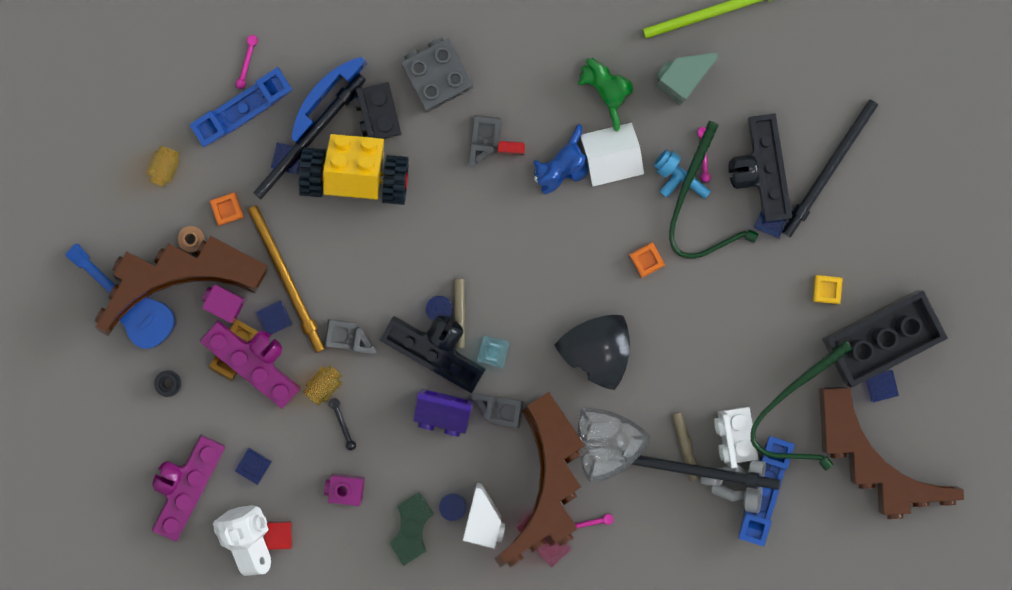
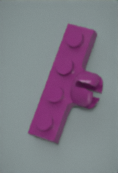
(252, 361)
(184, 486)

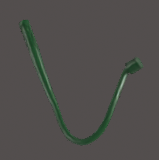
(693, 168)
(816, 369)

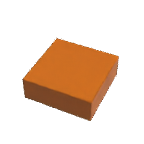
(226, 209)
(647, 259)

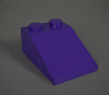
(442, 412)

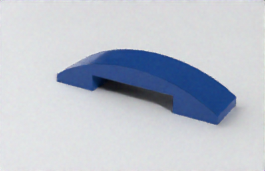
(347, 71)
(241, 108)
(756, 526)

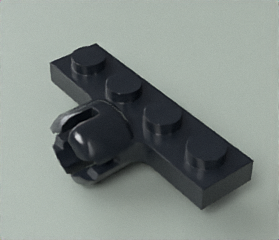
(764, 169)
(435, 350)

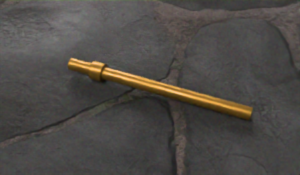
(308, 325)

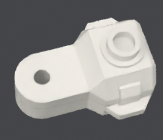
(243, 534)

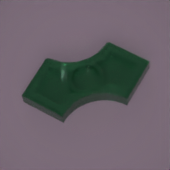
(409, 541)

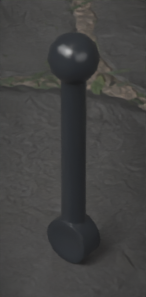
(334, 404)

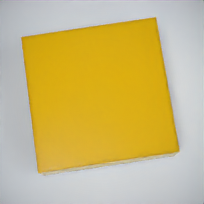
(827, 289)

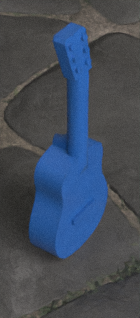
(147, 322)

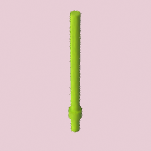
(697, 16)

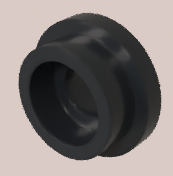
(159, 383)

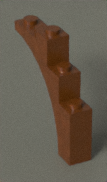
(140, 279)
(895, 491)
(549, 519)

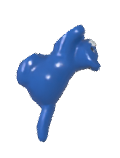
(566, 164)

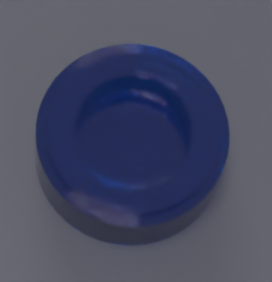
(438, 306)
(452, 507)

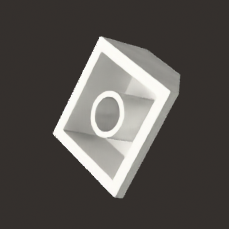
(484, 520)

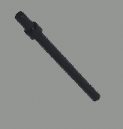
(343, 98)
(802, 211)
(751, 479)

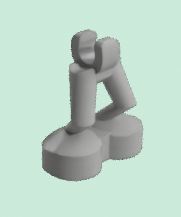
(751, 496)

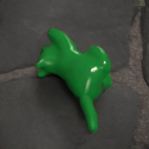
(611, 88)

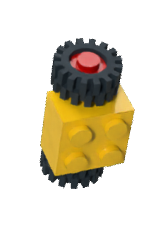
(353, 170)

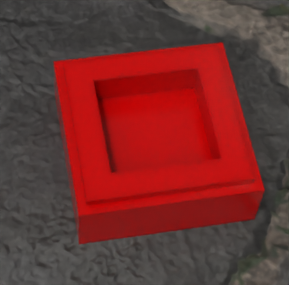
(514, 148)
(279, 535)

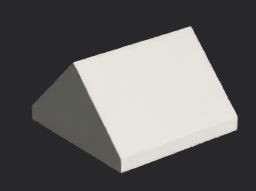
(612, 154)

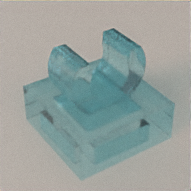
(493, 351)

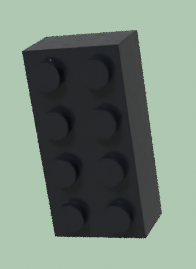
(886, 338)

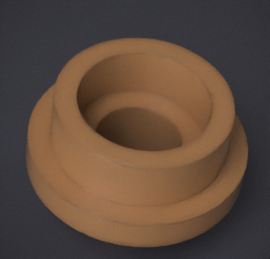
(199, 237)

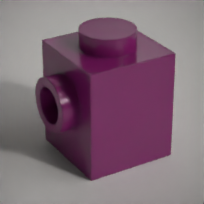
(223, 302)
(344, 489)

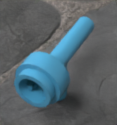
(667, 164)

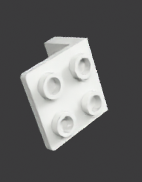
(735, 429)

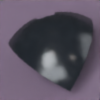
(598, 348)

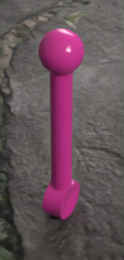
(252, 41)
(705, 176)
(607, 519)

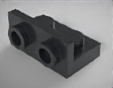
(378, 111)

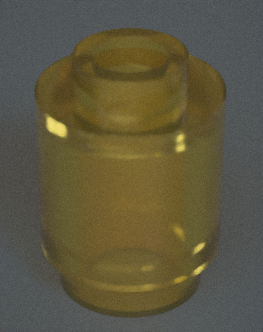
(163, 166)
(323, 384)

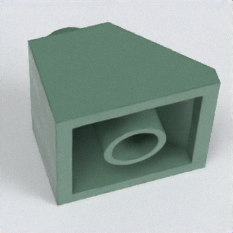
(683, 75)

